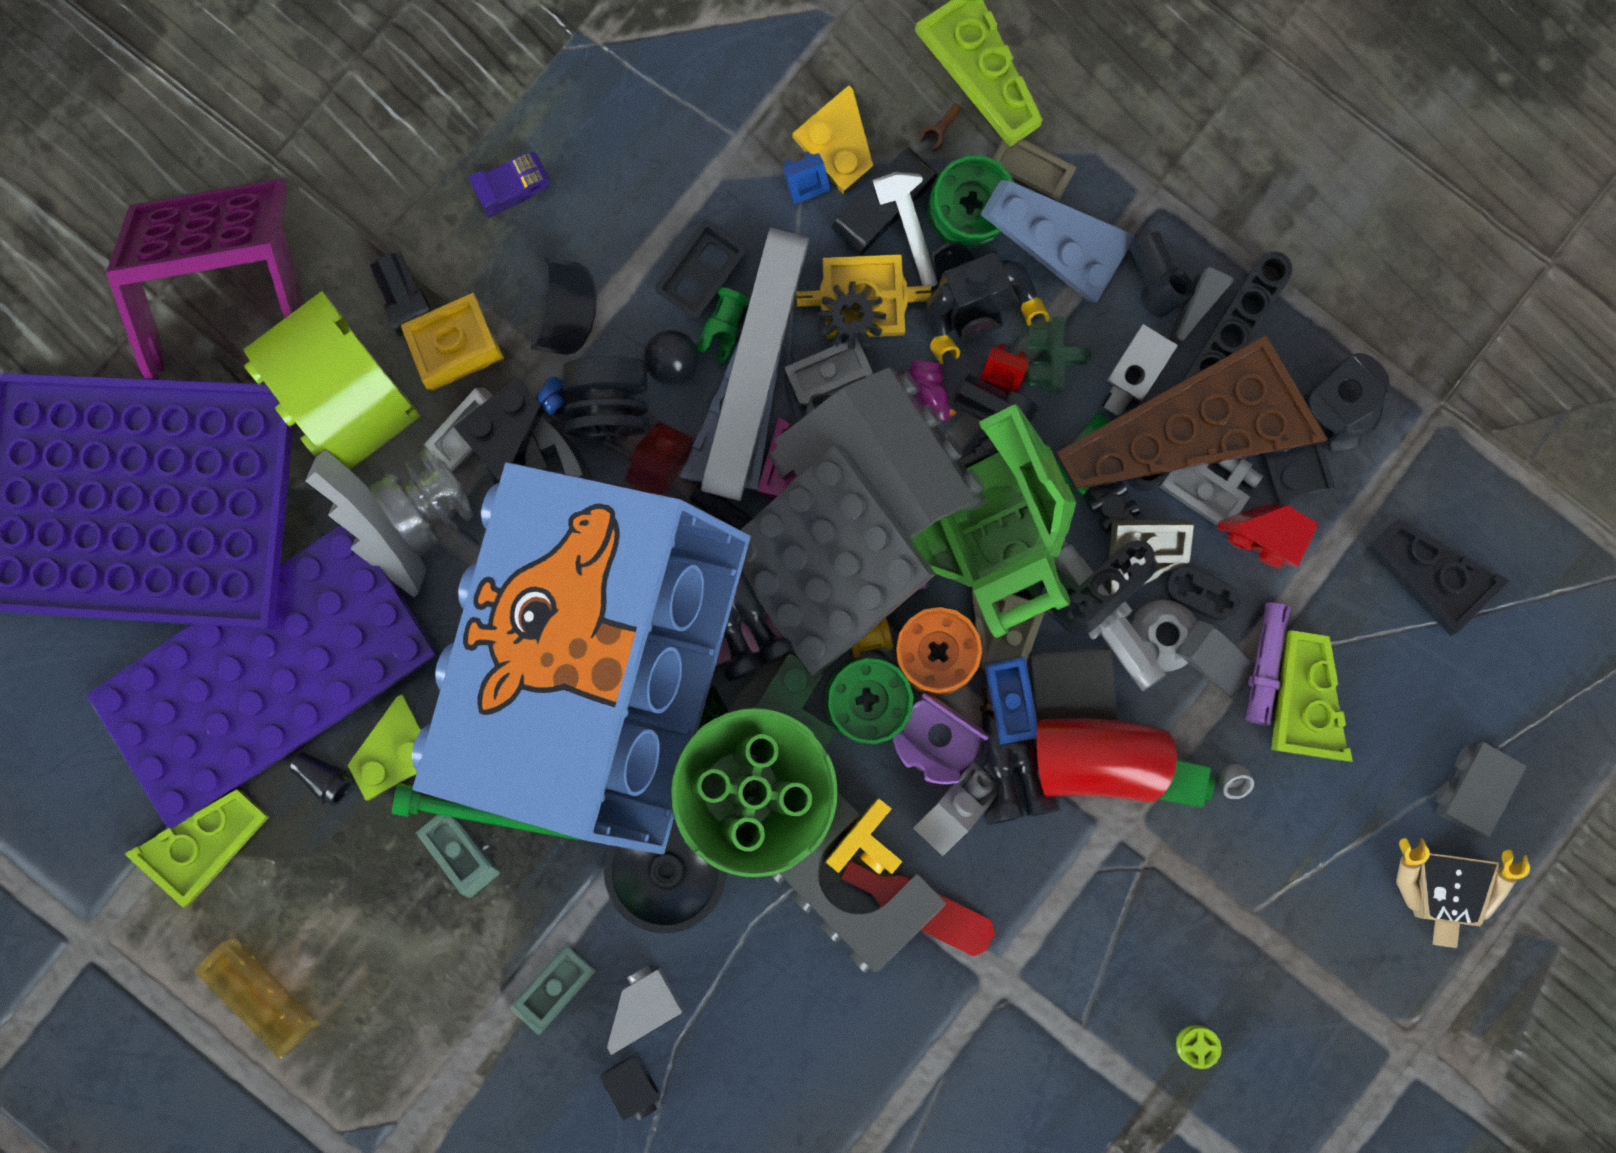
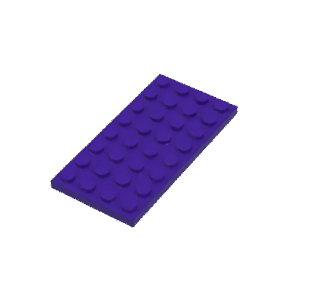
(238, 699)

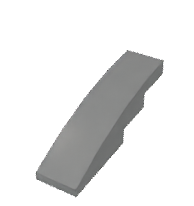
(361, 515)

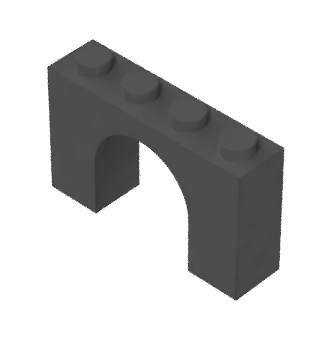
(873, 935)

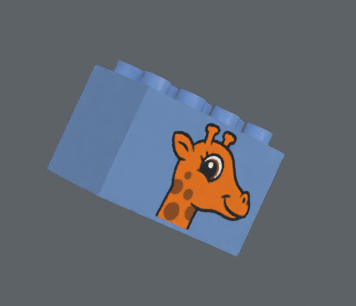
(580, 657)

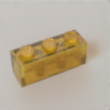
(256, 997)

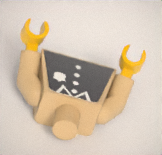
(1454, 888)

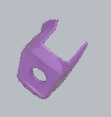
(944, 763)

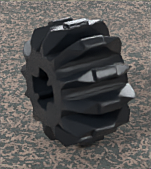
(847, 303)

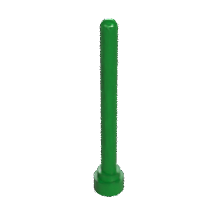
(411, 802)

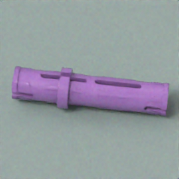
(1266, 672)

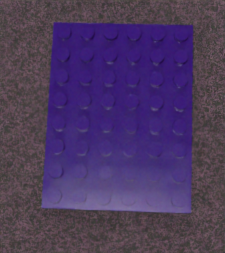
(141, 499)

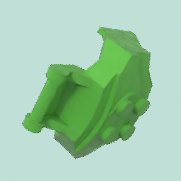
(1015, 533)

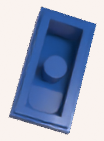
(1011, 699)

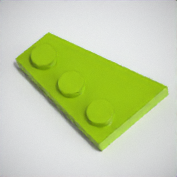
(197, 849)

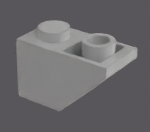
(957, 809)

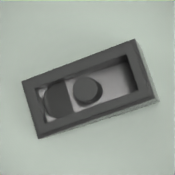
(1208, 288)
(1215, 657)

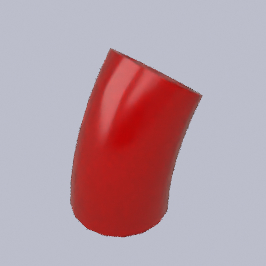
(1104, 758)

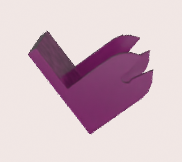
(195, 236)

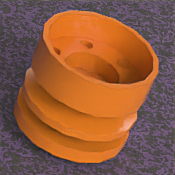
(938, 627)

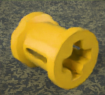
(875, 639)

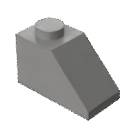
(643, 1007)

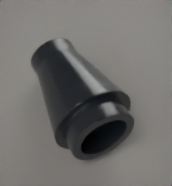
(323, 779)

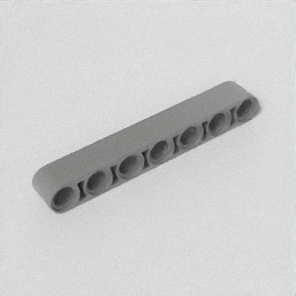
(755, 364)

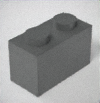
(1479, 788)

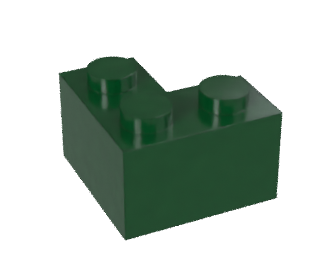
(790, 694)

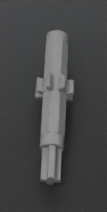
(1115, 628)

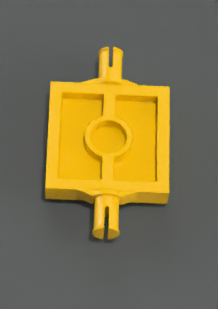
(879, 272)

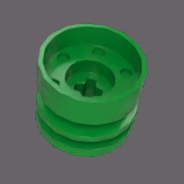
(965, 178)
(885, 716)

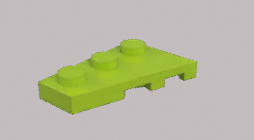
(1307, 702)

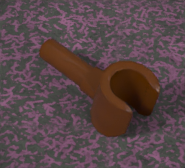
(941, 127)

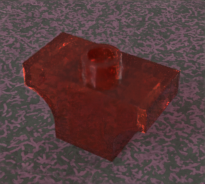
(658, 459)

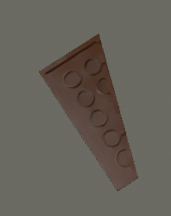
(1218, 415)

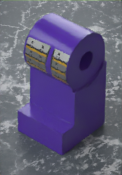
(510, 183)

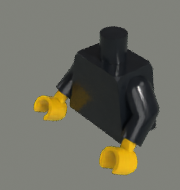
(977, 292)

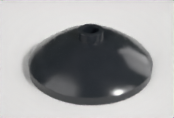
(660, 902)

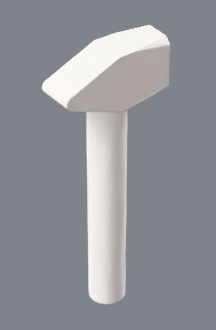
(898, 187)

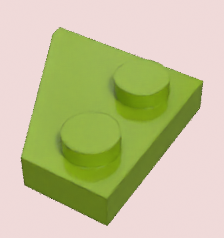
(387, 751)

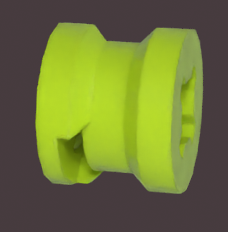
(1206, 1048)

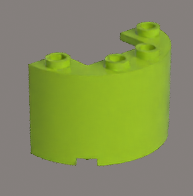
(329, 383)

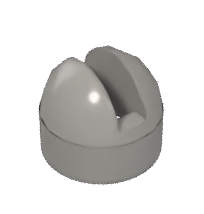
(1235, 781)

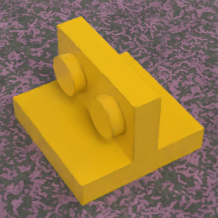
(451, 342)
(860, 836)

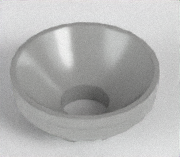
(1150, 617)

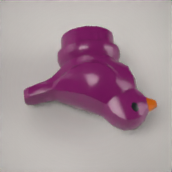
(932, 392)

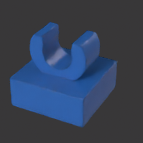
(806, 177)

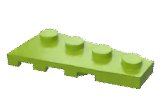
(973, 53)

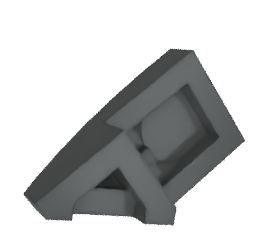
(552, 440)

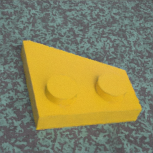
(839, 139)

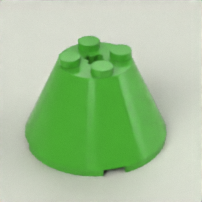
(788, 801)

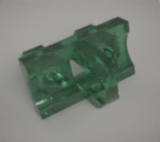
(1051, 373)

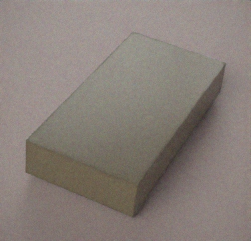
(1035, 168)

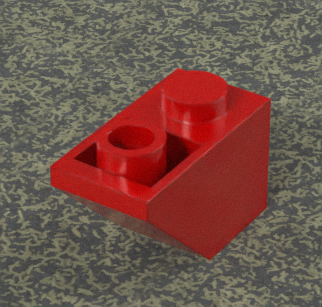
(1272, 531)

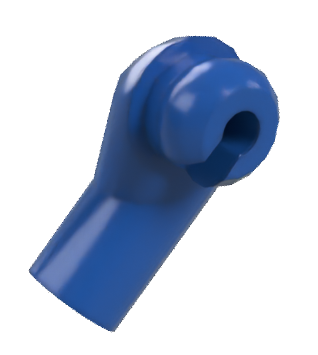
(551, 395)

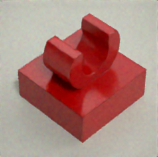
(1004, 369)

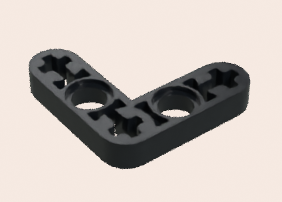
(1086, 596)

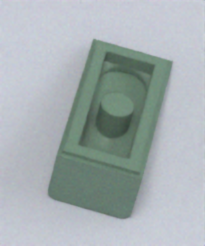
(458, 854)
(552, 989)

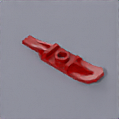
(952, 925)

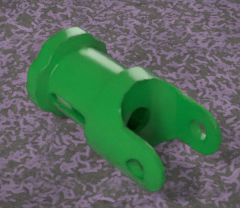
(724, 323)

